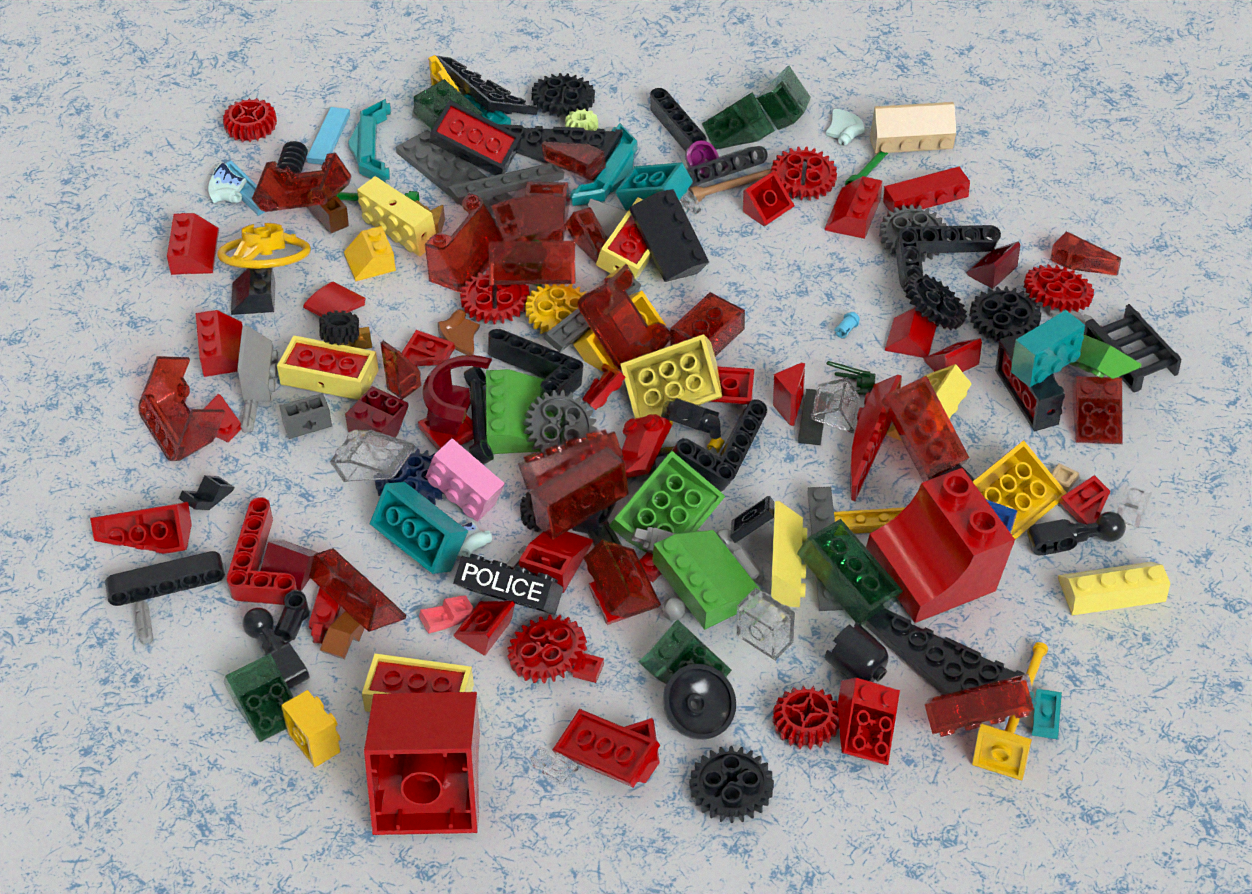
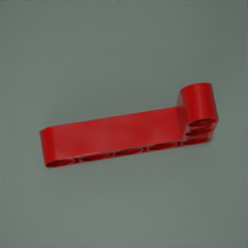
(243, 577)

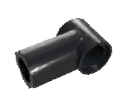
(292, 616)

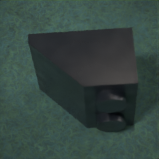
(253, 292)

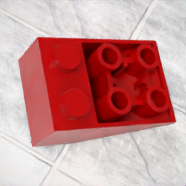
(557, 556)
(867, 719)

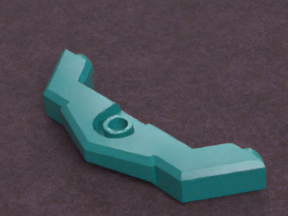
(363, 141)
(610, 178)

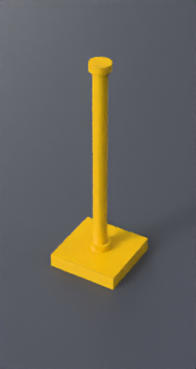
(1002, 749)

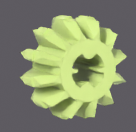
(582, 119)

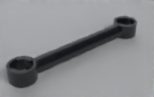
(480, 449)

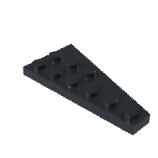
(487, 93)
(534, 137)
(940, 661)

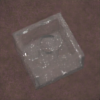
(765, 623)

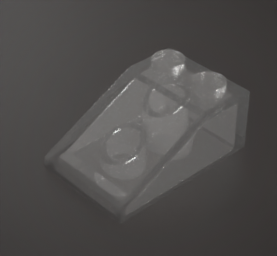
(370, 456)

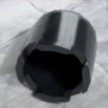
(858, 654)

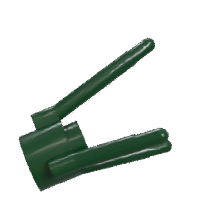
(864, 379)

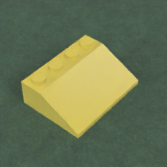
(677, 371)

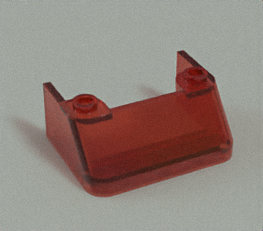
(167, 415)

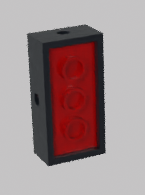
(475, 138)
(1039, 403)

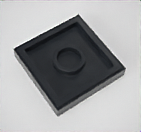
(752, 519)

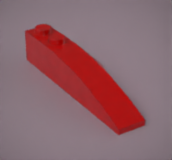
(870, 432)

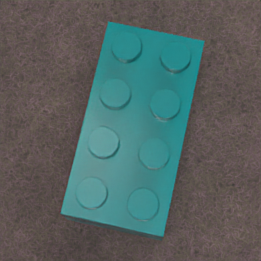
(418, 527)

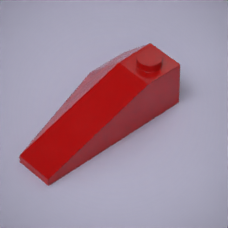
(152, 529)

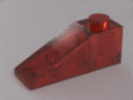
(576, 158)
(587, 232)
(1082, 255)
(400, 374)

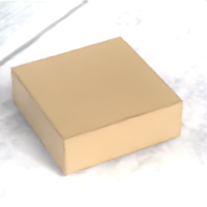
(1065, 476)

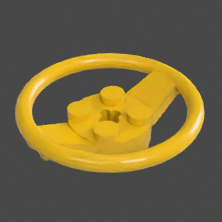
(262, 241)

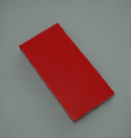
(606, 747)

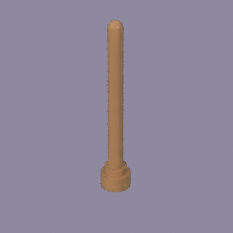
(700, 192)

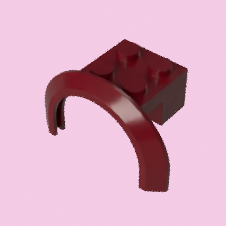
(448, 402)

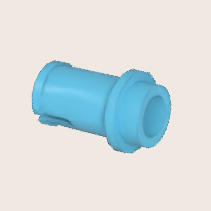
(848, 323)

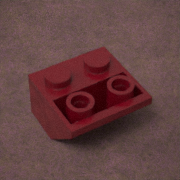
(377, 412)

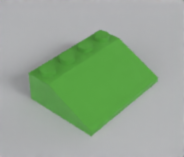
(507, 401)
(669, 500)
(703, 575)

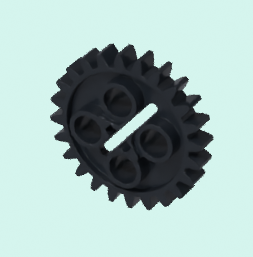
(549, 93)
(935, 301)
(1004, 313)
(731, 784)

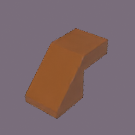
(341, 635)

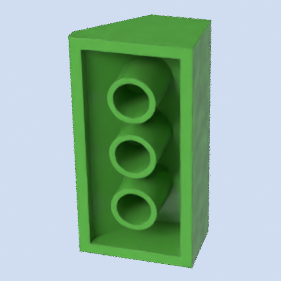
(1104, 359)

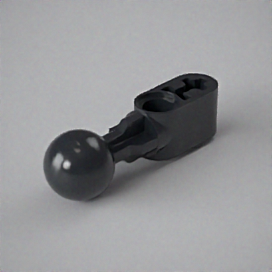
(1063, 535)
(259, 625)

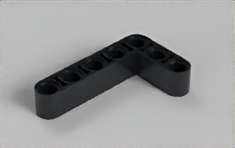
(939, 244)
(558, 369)
(723, 469)

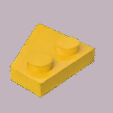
(438, 72)

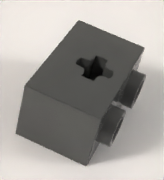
(305, 416)

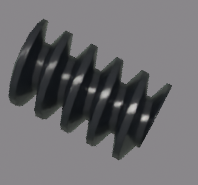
(293, 156)

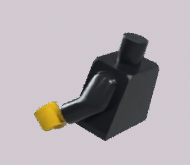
(696, 418)

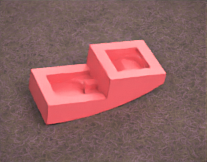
(451, 613)

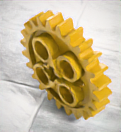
(551, 305)

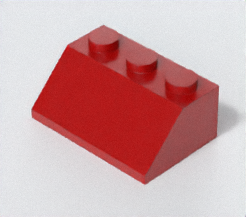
(855, 207)
(192, 245)
(218, 342)

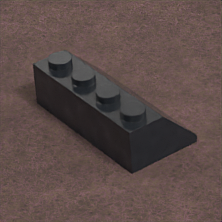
(669, 235)

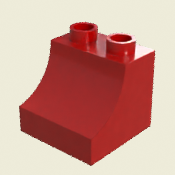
(943, 546)
(423, 763)

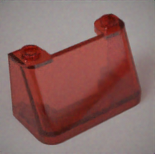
(284, 190)
(465, 252)
(618, 321)

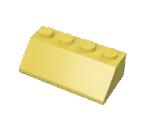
(951, 388)
(786, 563)
(1115, 587)

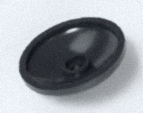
(713, 698)

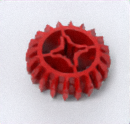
(249, 120)
(793, 709)

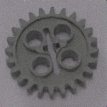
(903, 218)
(539, 422)

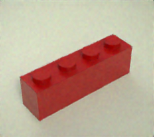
(928, 190)

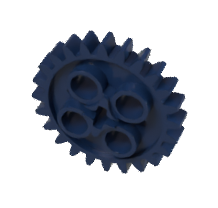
(414, 473)

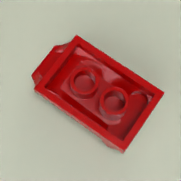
(643, 443)

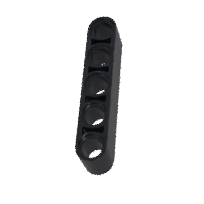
(675, 118)
(728, 164)
(164, 578)

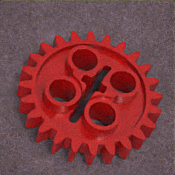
(819, 177)
(1058, 288)
(478, 299)
(547, 649)

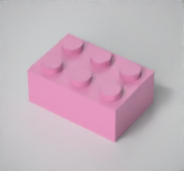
(464, 480)

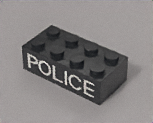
(506, 584)

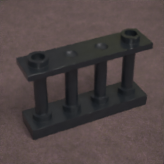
(1144, 332)

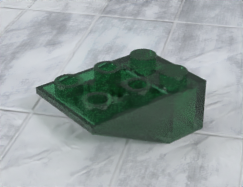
(784, 99)
(738, 124)
(677, 649)
(258, 695)

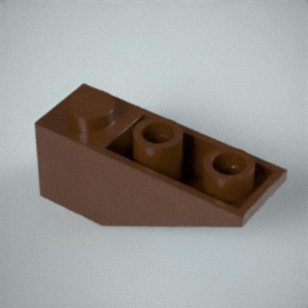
(332, 214)

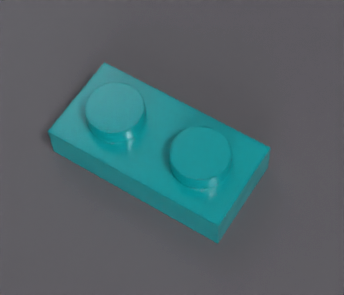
(1047, 714)

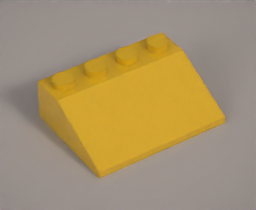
(1021, 484)

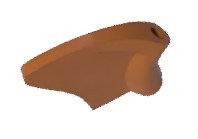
(459, 331)

